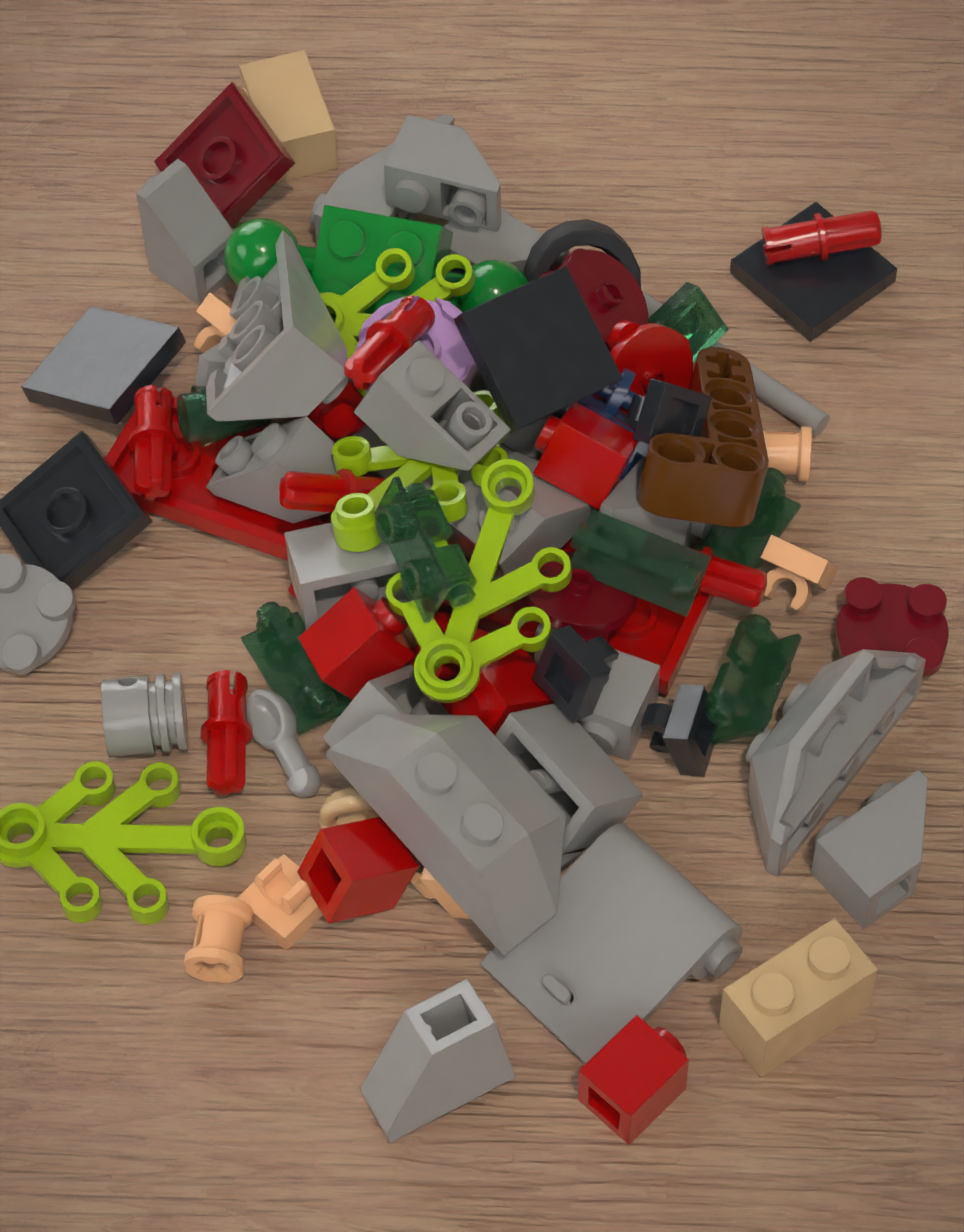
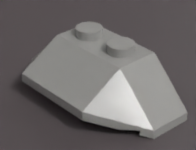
(823, 744)
(463, 815)

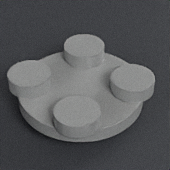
(33, 615)

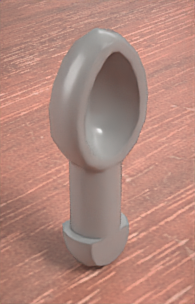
(276, 729)

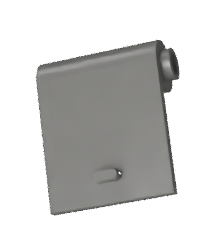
(618, 943)

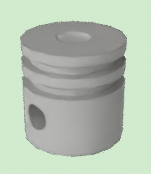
(144, 714)

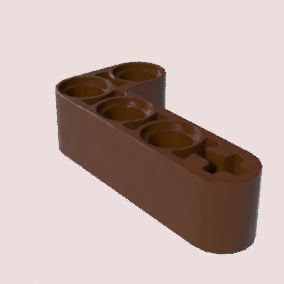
(724, 470)

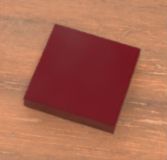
(230, 153)

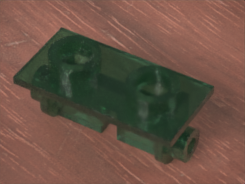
(771, 517)
(410, 524)
(639, 562)
(289, 669)
(752, 680)

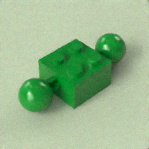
(349, 251)

